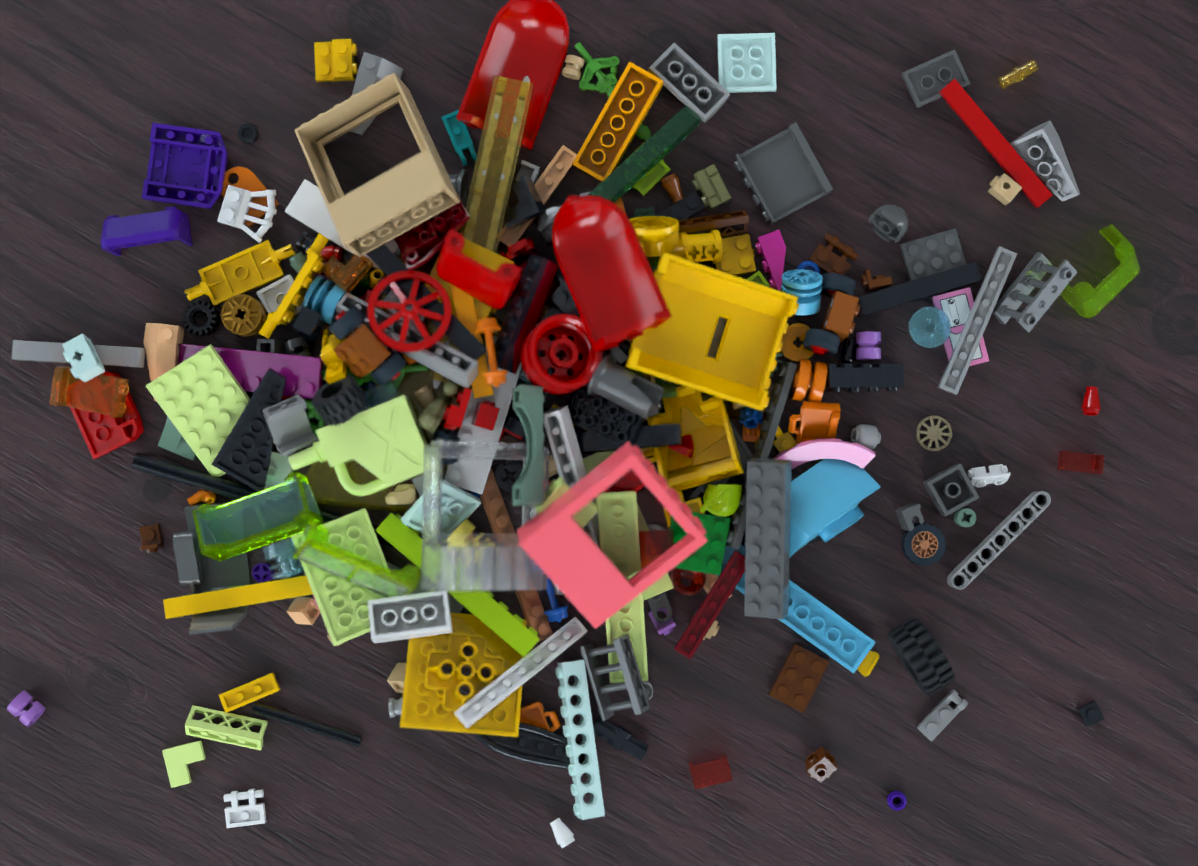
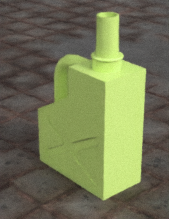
(379, 439)

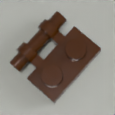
(830, 261)

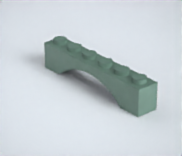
(529, 407)

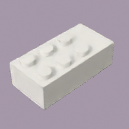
(409, 616)

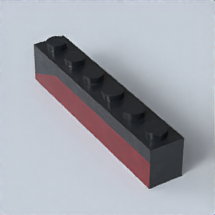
(523, 311)

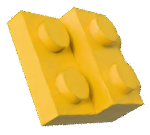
(335, 60)

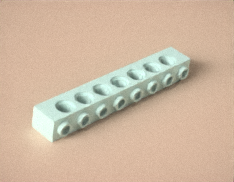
(594, 807)

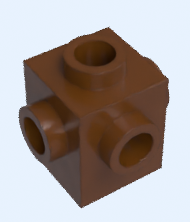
(820, 764)

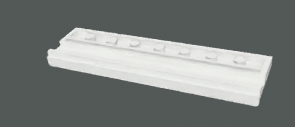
(472, 472)

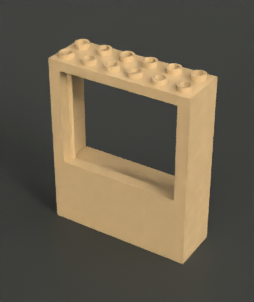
(395, 198)

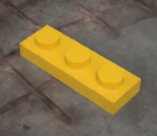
(249, 692)

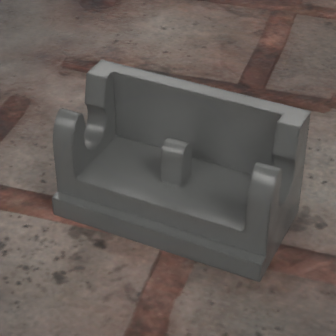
(908, 514)

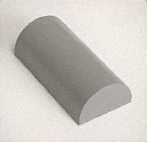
(689, 82)

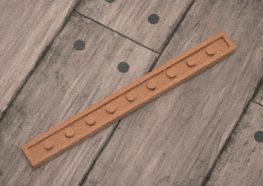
(501, 523)

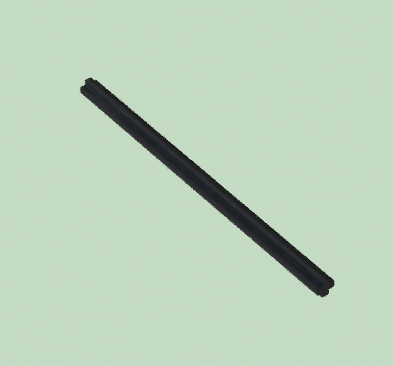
(212, 484)

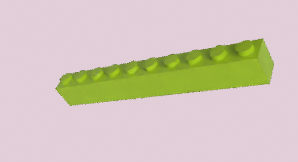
(479, 603)

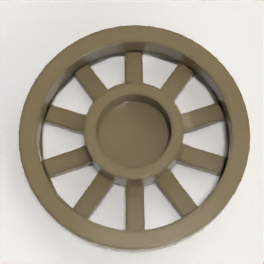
(933, 433)

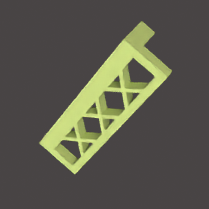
(224, 732)

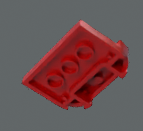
(106, 433)

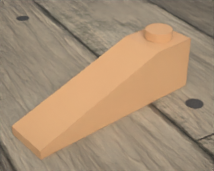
(162, 347)

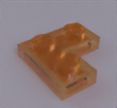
(347, 275)

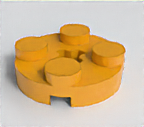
(788, 349)

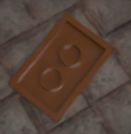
(799, 678)

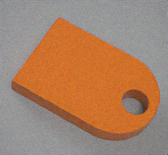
(249, 182)

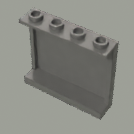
(782, 174)

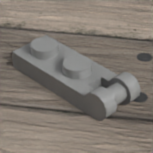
(941, 715)

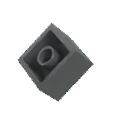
(950, 489)

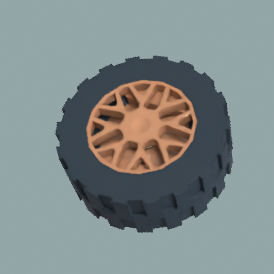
(923, 544)

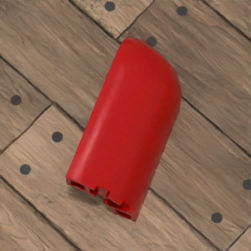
(521, 42)
(606, 271)

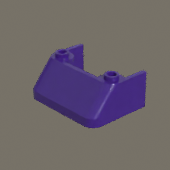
(145, 230)

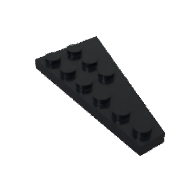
(250, 443)

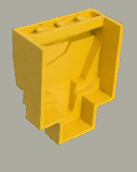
(713, 439)

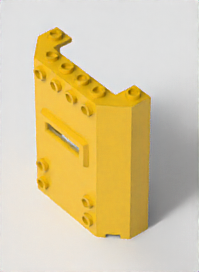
(681, 344)

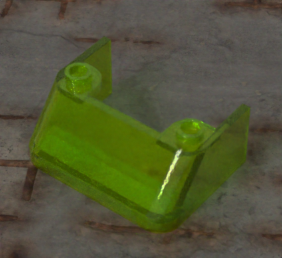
(1090, 300)

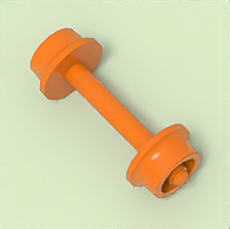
(494, 377)

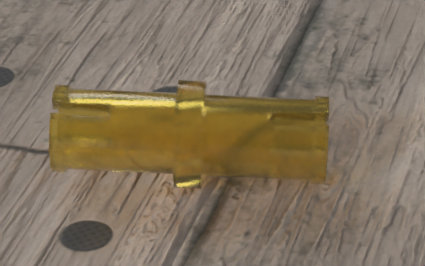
(1018, 74)

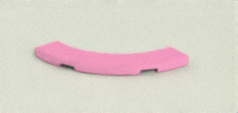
(827, 449)

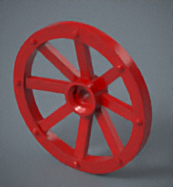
(409, 315)

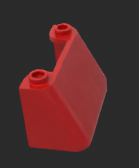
(474, 278)

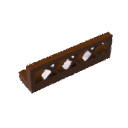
(716, 221)

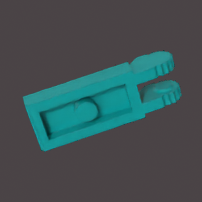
(459, 136)

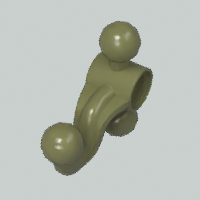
(435, 411)

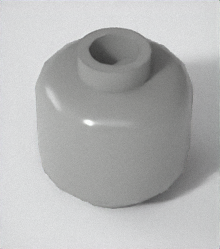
(866, 435)

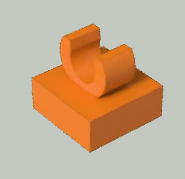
(750, 435)

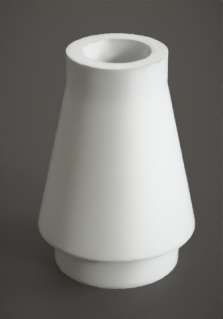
(562, 833)

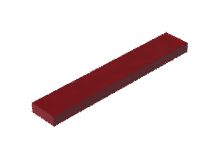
(711, 605)

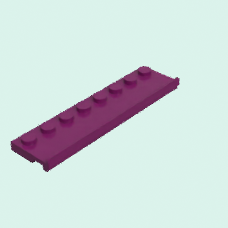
(250, 366)

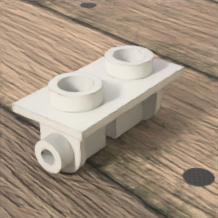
(997, 474)

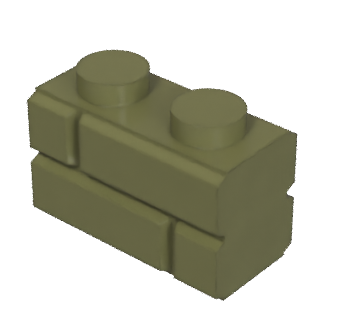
(711, 187)

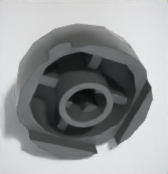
(889, 222)

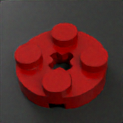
(519, 248)

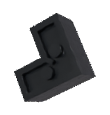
(528, 206)

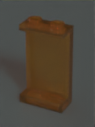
(100, 394)

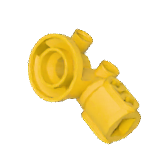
(662, 236)

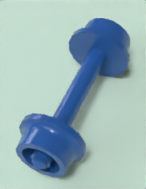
(557, 612)

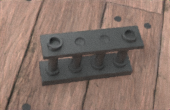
(1025, 283)
(631, 673)

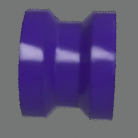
(259, 573)

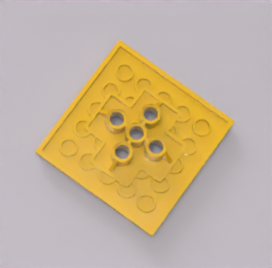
(434, 697)

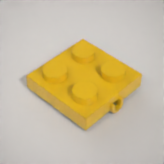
(737, 256)

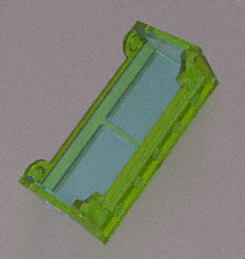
(256, 519)

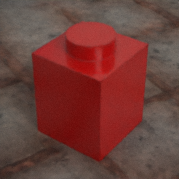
(485, 415)

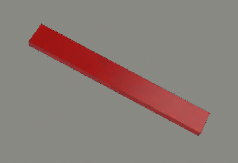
(995, 143)

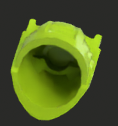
(721, 499)

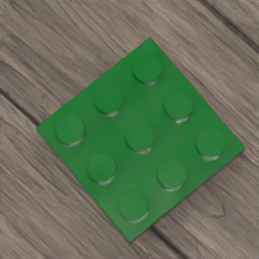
(710, 555)

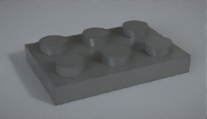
(932, 76)
(932, 254)

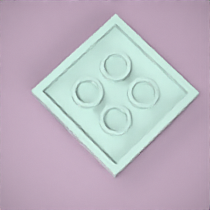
(747, 62)
(455, 508)

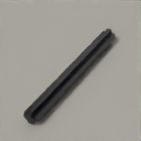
(306, 724)

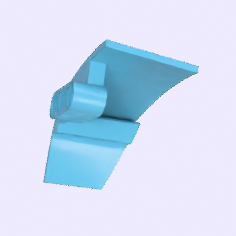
(827, 500)

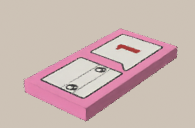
(957, 307)

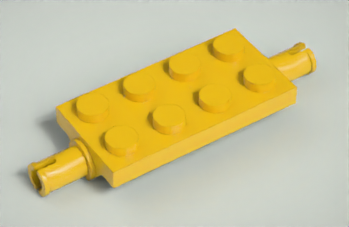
(240, 272)
(296, 293)

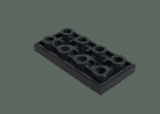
(604, 417)

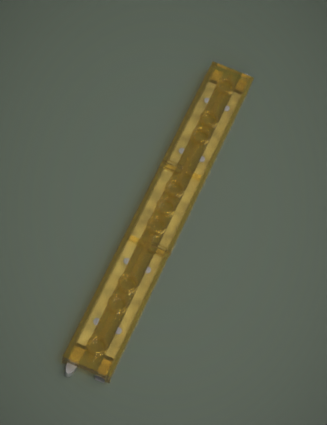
(494, 170)

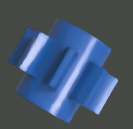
(750, 417)

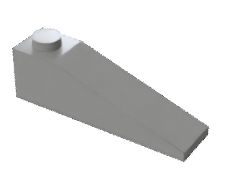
(371, 71)
(1047, 159)

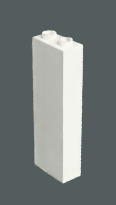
(310, 209)

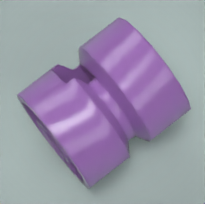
(868, 346)
(21, 703)

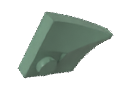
(174, 441)

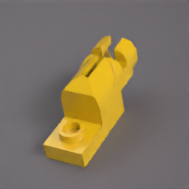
(336, 368)

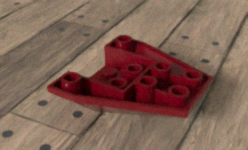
(428, 237)

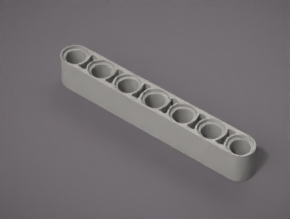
(54, 351)
(1007, 537)

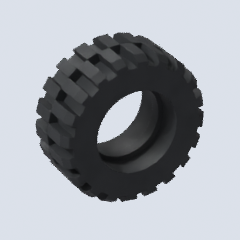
(921, 656)

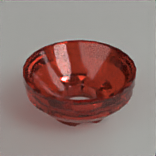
(696, 578)

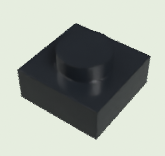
(1090, 713)

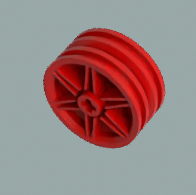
(537, 367)

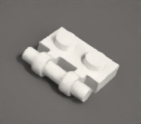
(244, 815)

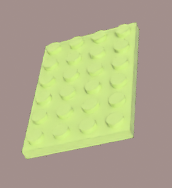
(201, 403)
(341, 601)

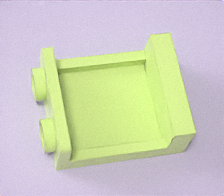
(558, 488)

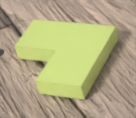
(178, 757)

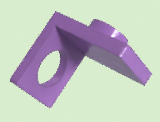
(666, 627)

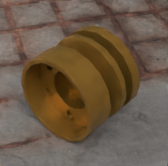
(253, 319)

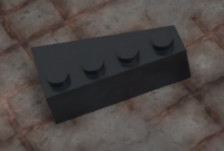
(864, 376)

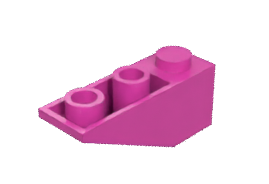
(773, 251)

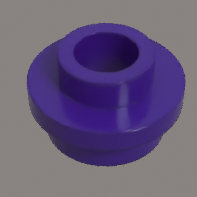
(896, 806)

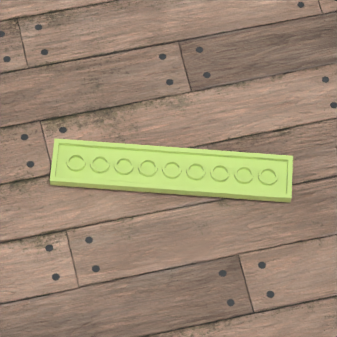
(621, 545)

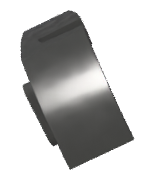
(209, 575)

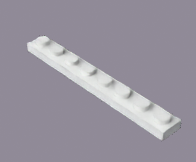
(520, 672)

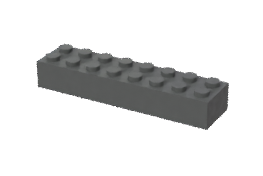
(767, 538)

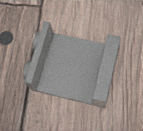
(290, 425)

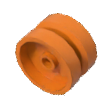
(809, 381)

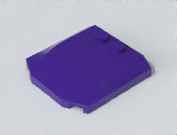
(185, 166)

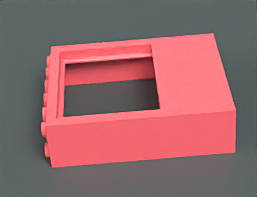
(575, 559)

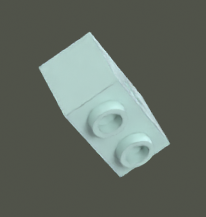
(83, 358)

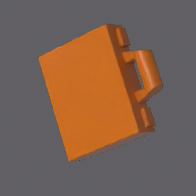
(816, 421)
(535, 715)

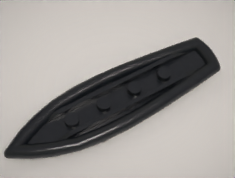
(532, 746)

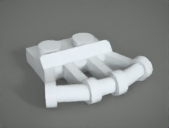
(236, 207)

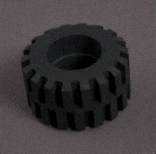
(339, 400)

